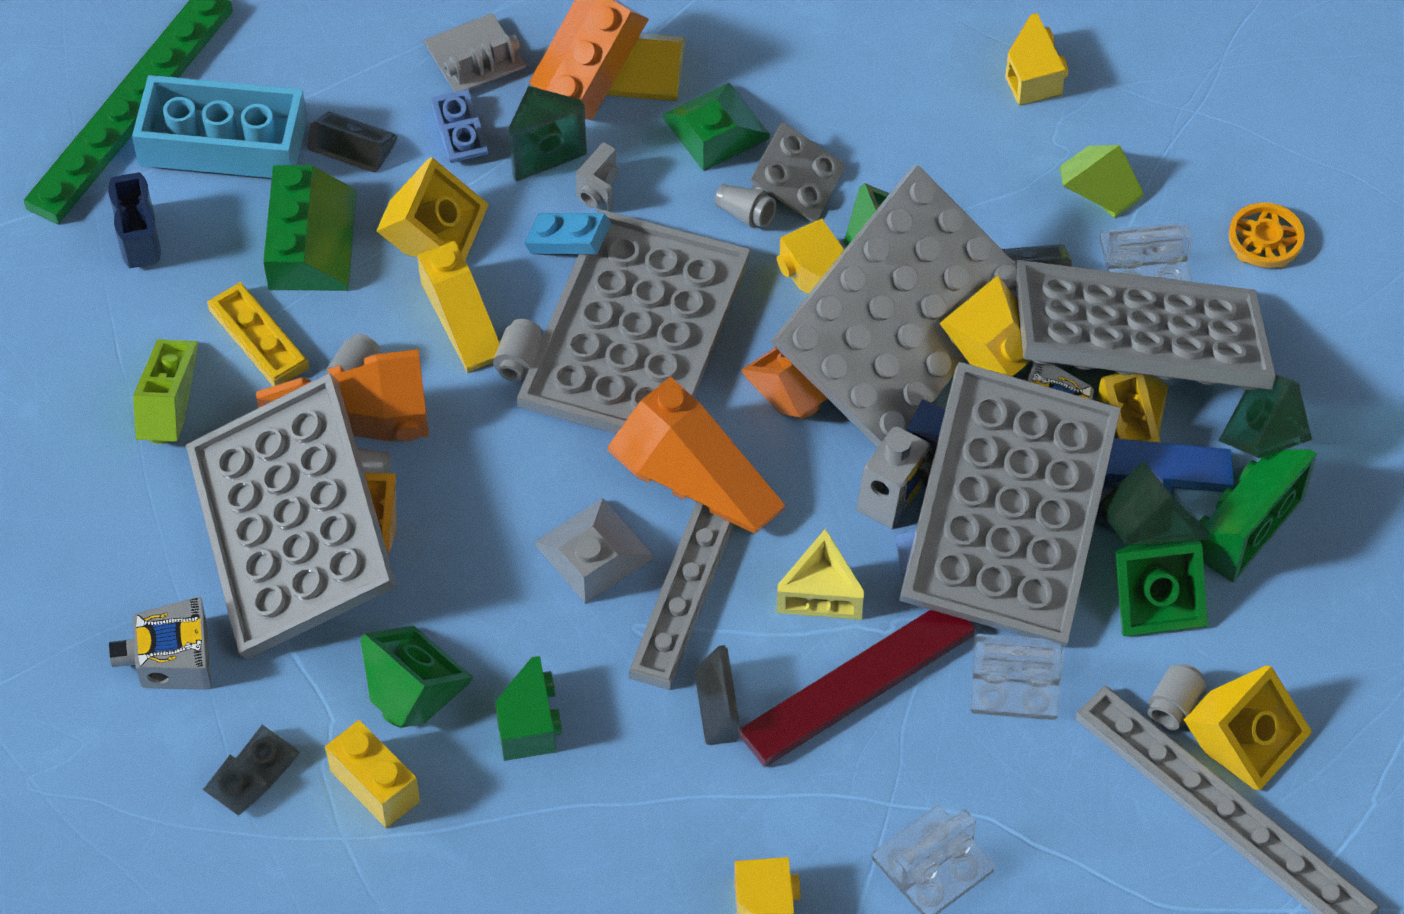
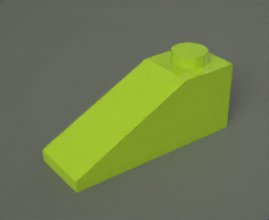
(164, 391)

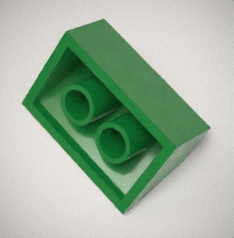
(309, 230)
(1255, 509)

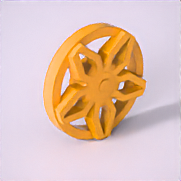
(1266, 235)

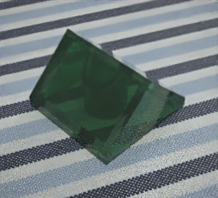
(546, 132)
(1268, 420)
(1150, 511)

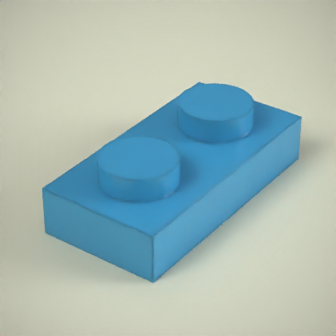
(567, 233)

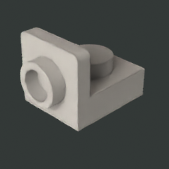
(596, 177)

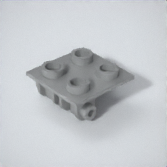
(475, 53)
(797, 172)

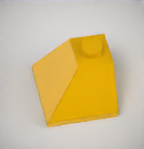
(432, 212)
(988, 329)
(1249, 726)

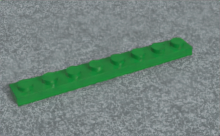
(116, 118)

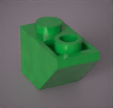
(524, 713)

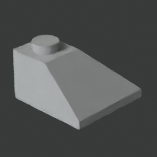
(594, 550)

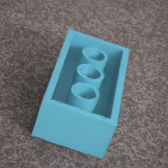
(218, 126)

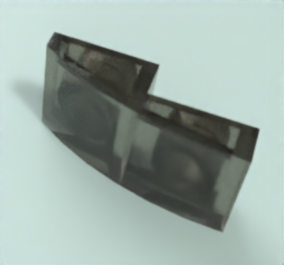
(250, 774)

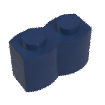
(134, 220)

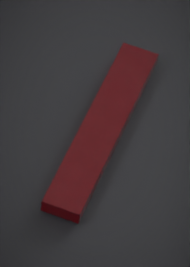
(853, 684)

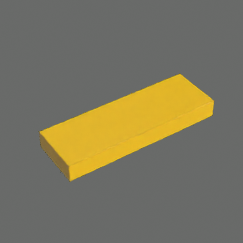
(258, 334)

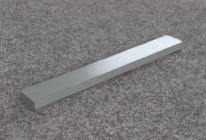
(1221, 807)

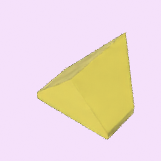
(821, 584)

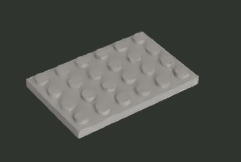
(875, 316)
(632, 321)
(1142, 325)
(1010, 504)
(289, 516)

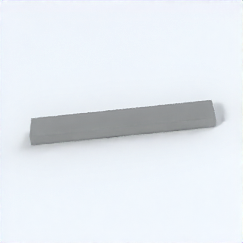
(681, 598)

